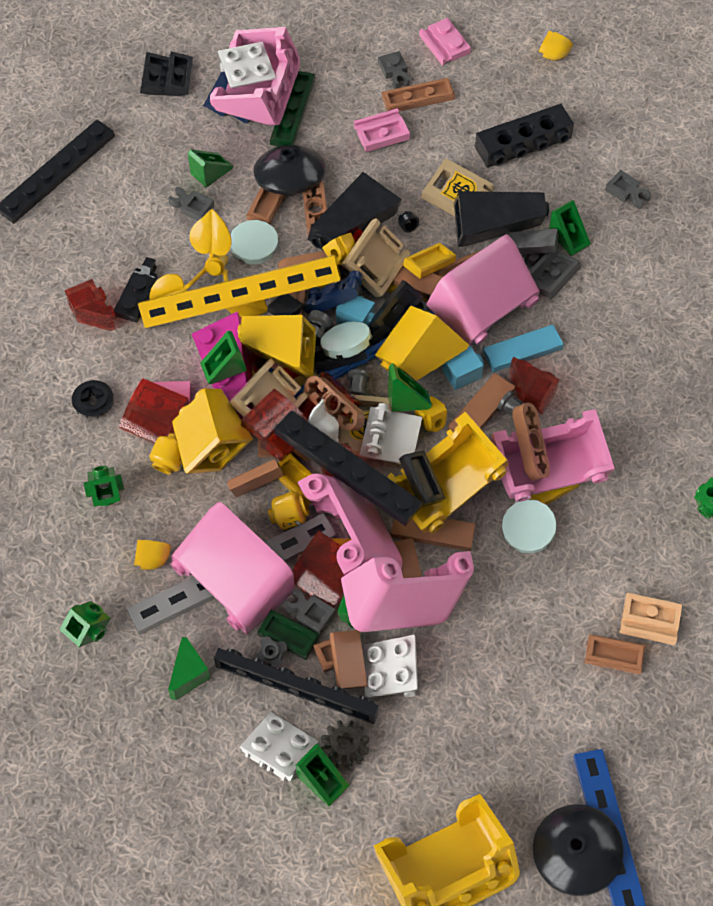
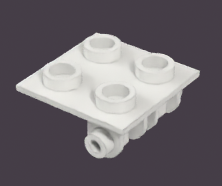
(246, 65)
(389, 434)
(391, 667)
(278, 746)

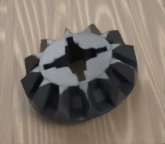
(81, 398)

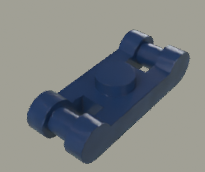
(334, 293)

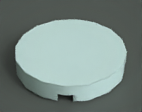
(254, 242)
(346, 339)
(529, 526)

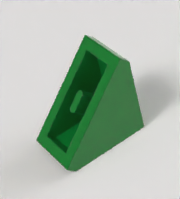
(207, 166)
(570, 228)
(223, 360)
(406, 393)
(188, 671)
(321, 775)

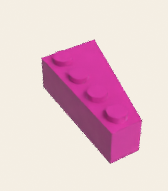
(208, 337)

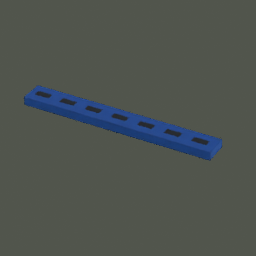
(599, 794)

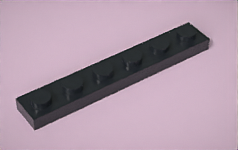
(55, 171)
(348, 468)
(286, 681)

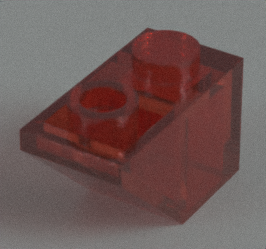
(89, 305)
(533, 384)

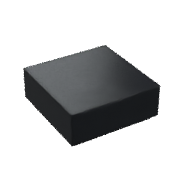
(285, 305)

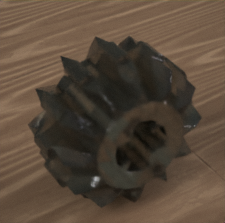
(336, 739)

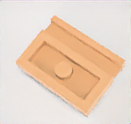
(650, 618)

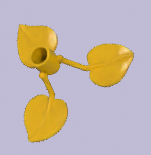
(212, 237)

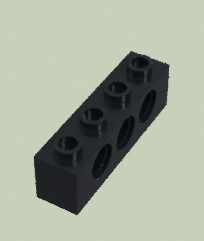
(524, 135)

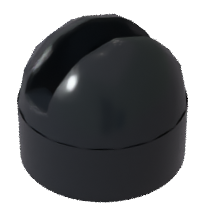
(410, 226)

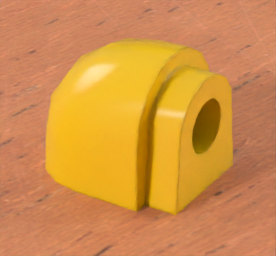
(555, 46)
(340, 247)
(433, 418)
(151, 554)

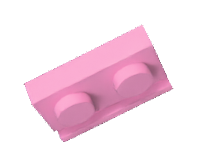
(445, 41)
(381, 130)

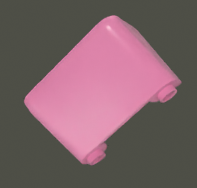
(264, 100)
(484, 290)
(574, 452)
(359, 516)
(234, 567)
(384, 600)

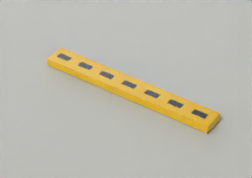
(239, 291)

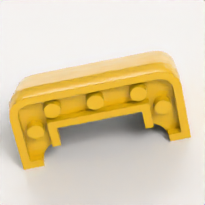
(463, 467)
(453, 864)

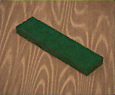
(287, 130)

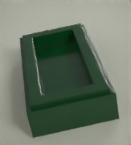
(296, 636)

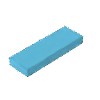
(523, 347)

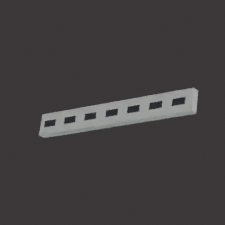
(192, 593)

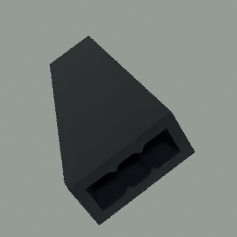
(354, 210)
(494, 214)

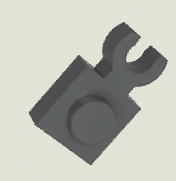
(395, 67)
(626, 187)
(191, 205)
(312, 613)

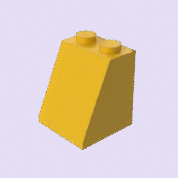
(283, 338)
(420, 344)
(209, 432)

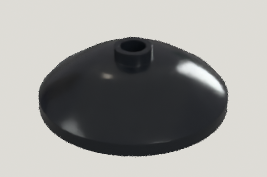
(289, 169)
(581, 870)

